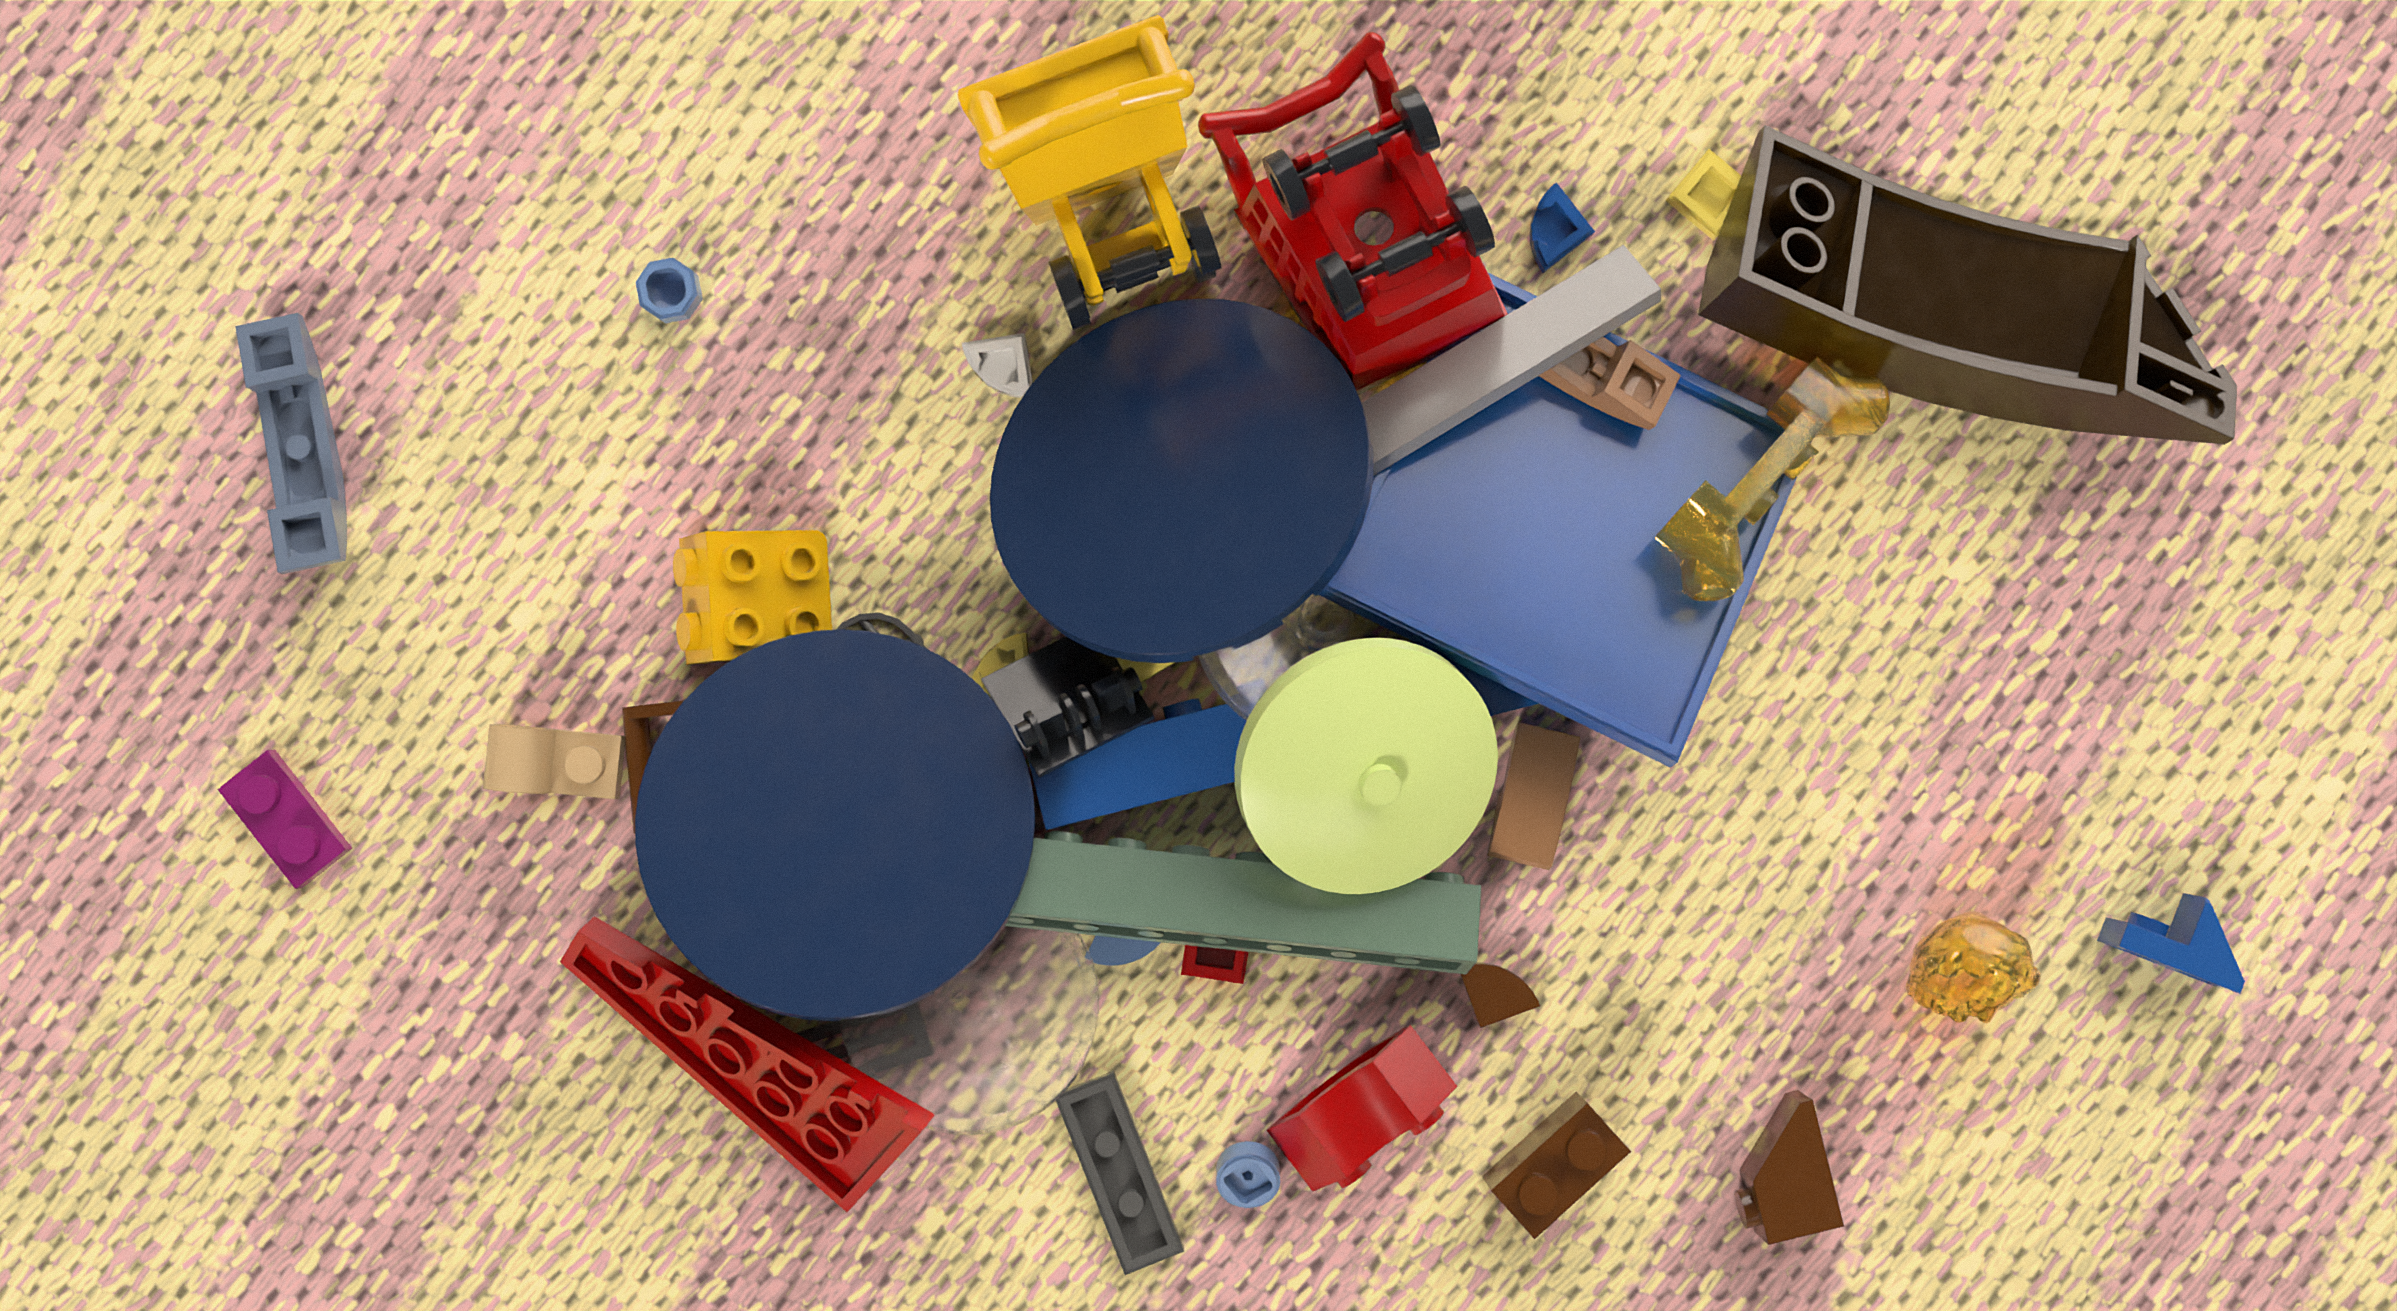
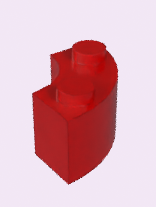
(1363, 1109)

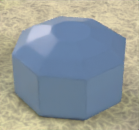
(669, 290)

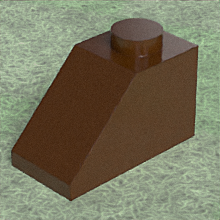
(1788, 1177)

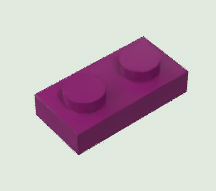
(284, 818)

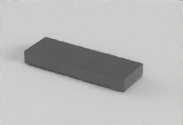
(1119, 1173)

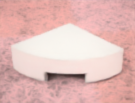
(1001, 363)

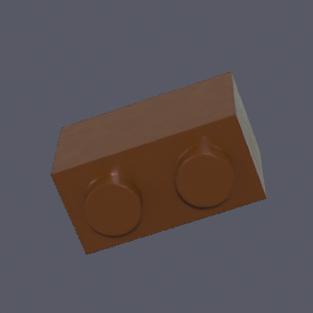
(1555, 1165)

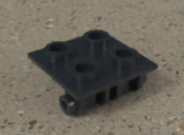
(1067, 702)

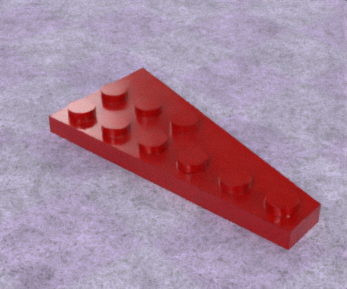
(792, 1093)

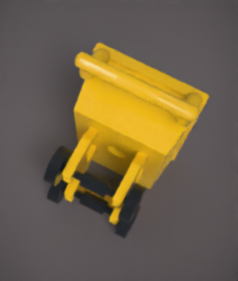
(1088, 131)

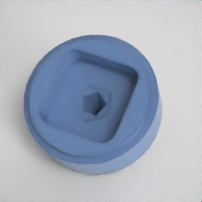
(1248, 1174)

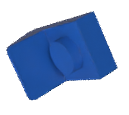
(2192, 946)

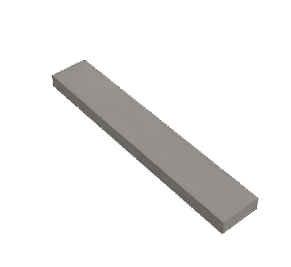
(1507, 355)

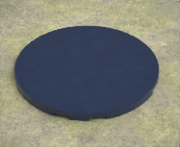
(1181, 480)
(835, 824)

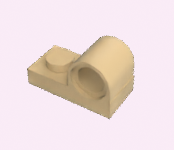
(553, 761)

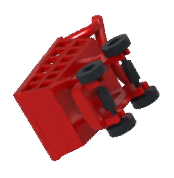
(1368, 304)

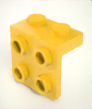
(749, 590)

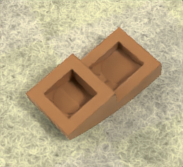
(1617, 381)
(1534, 796)

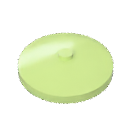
(1365, 765)

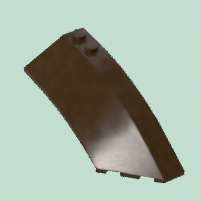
(1958, 303)

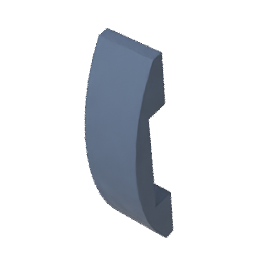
(299, 442)

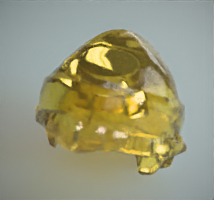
(1971, 968)

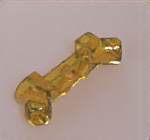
(1706, 526)

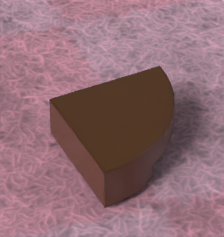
(1497, 993)

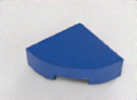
(1556, 228)

